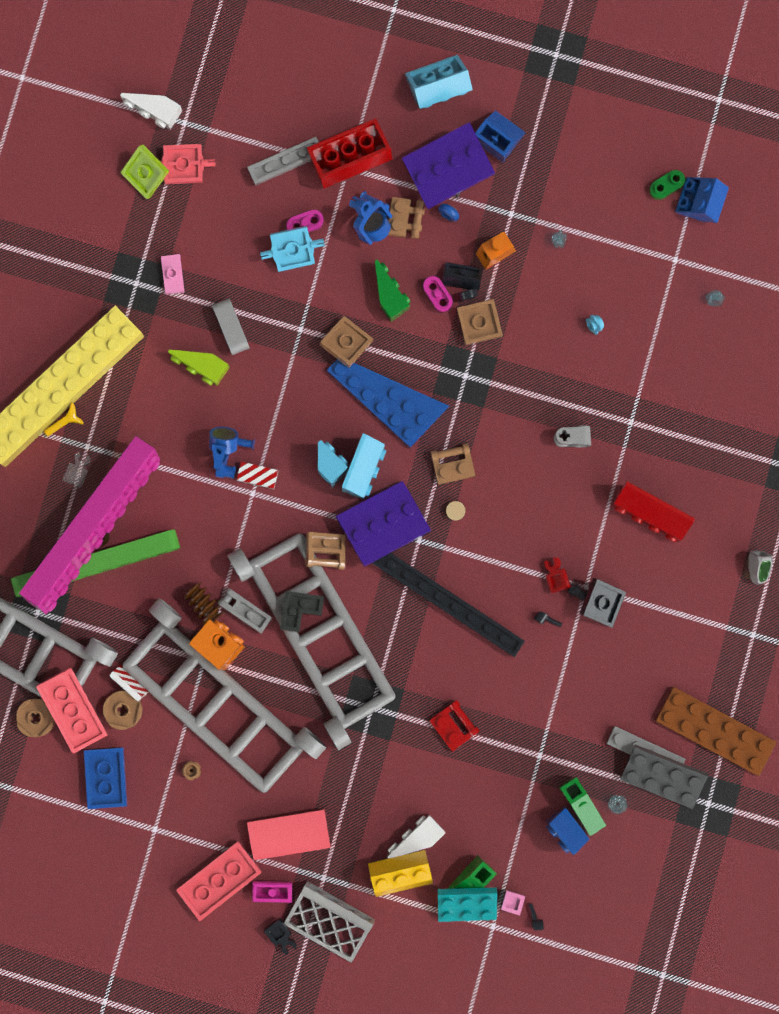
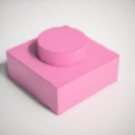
(512, 902)

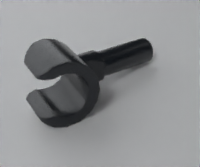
(541, 617)
(536, 924)

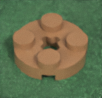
(113, 716)
(24, 718)

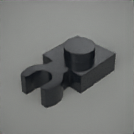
(279, 934)

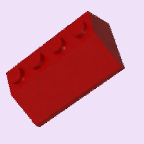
(350, 153)
(653, 512)

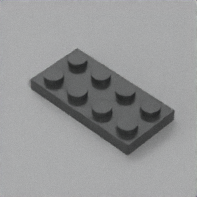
(664, 776)

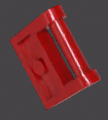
(449, 730)

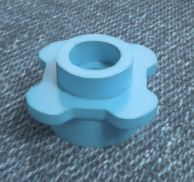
(595, 324)

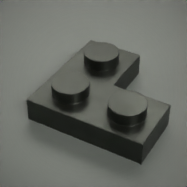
(295, 605)

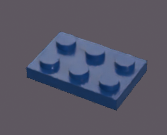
(105, 778)

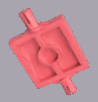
(185, 163)

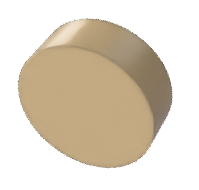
(455, 511)

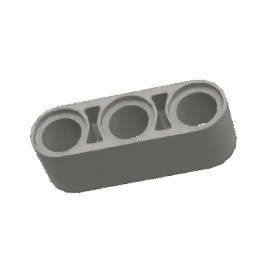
(230, 326)

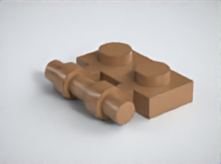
(400, 211)

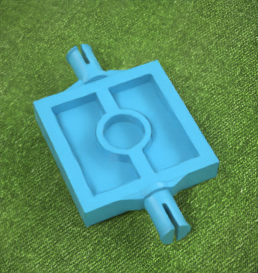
(292, 248)

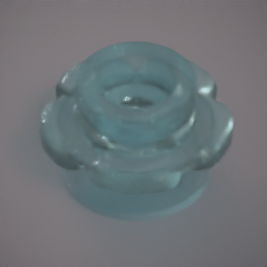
(559, 239)
(715, 298)
(617, 799)

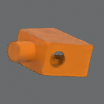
(495, 250)

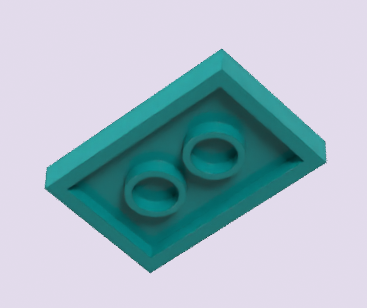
(467, 904)

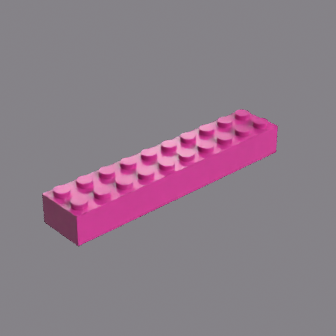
(90, 526)

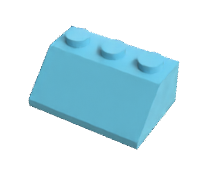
(439, 81)
(364, 467)

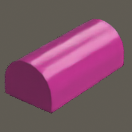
(272, 891)

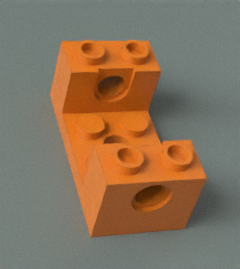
(207, 644)

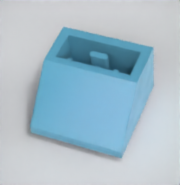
(330, 466)

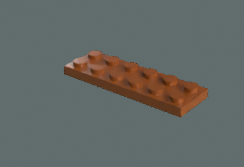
(716, 731)

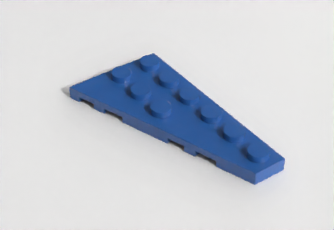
(395, 405)

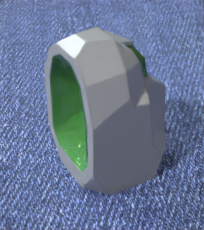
(759, 566)

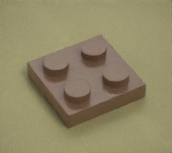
(479, 322)
(346, 341)

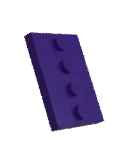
(448, 165)
(383, 524)

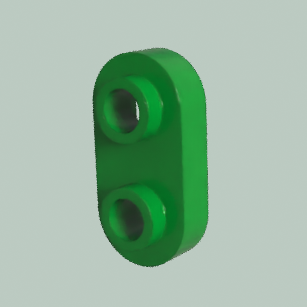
(668, 185)

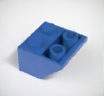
(499, 135)
(702, 199)
(568, 831)

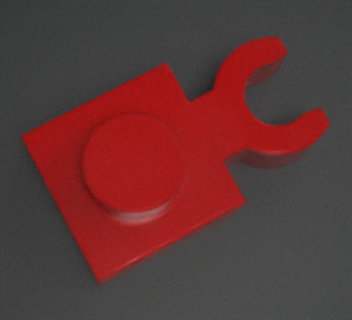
(558, 577)

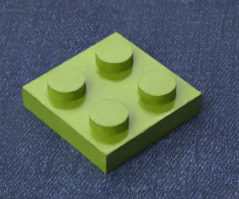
(144, 171)

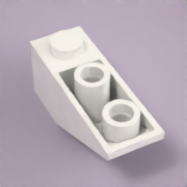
(157, 107)
(422, 837)

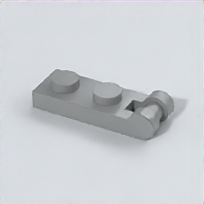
(245, 611)

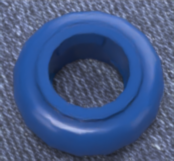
(448, 212)

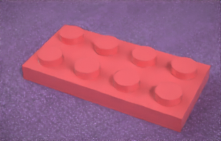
(71, 710)
(219, 881)

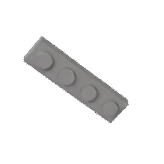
(281, 162)
(626, 741)

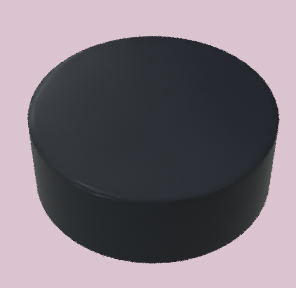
(468, 294)

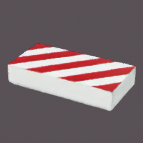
(257, 475)
(128, 683)

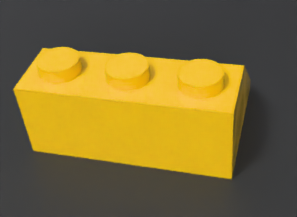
(400, 873)

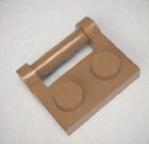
(453, 470)
(325, 544)

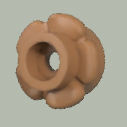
(191, 775)

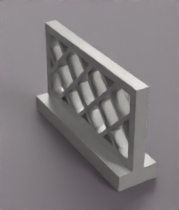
(341, 910)

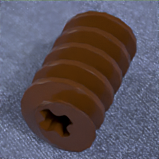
(203, 604)

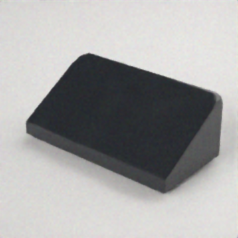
(462, 276)

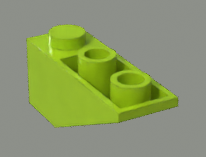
(204, 364)

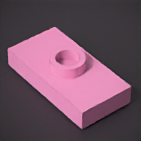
(172, 274)

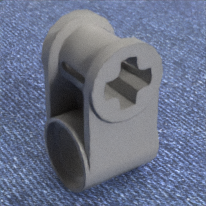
(576, 437)

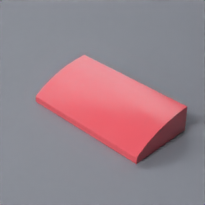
(288, 834)

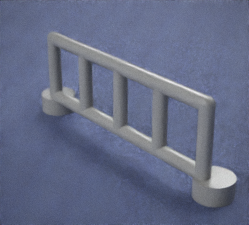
(92, 653)
(336, 725)
(303, 741)

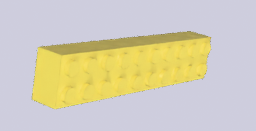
(65, 382)

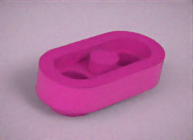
(305, 220)
(438, 294)

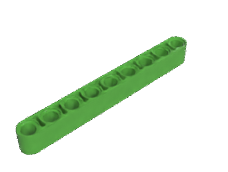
(117, 556)

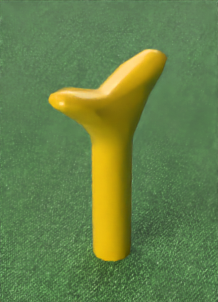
(69, 418)

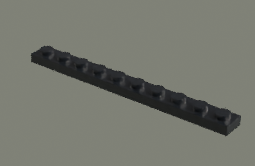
(450, 603)

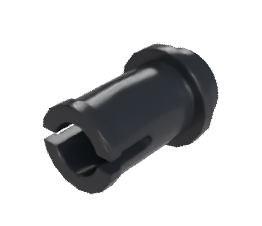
(577, 591)

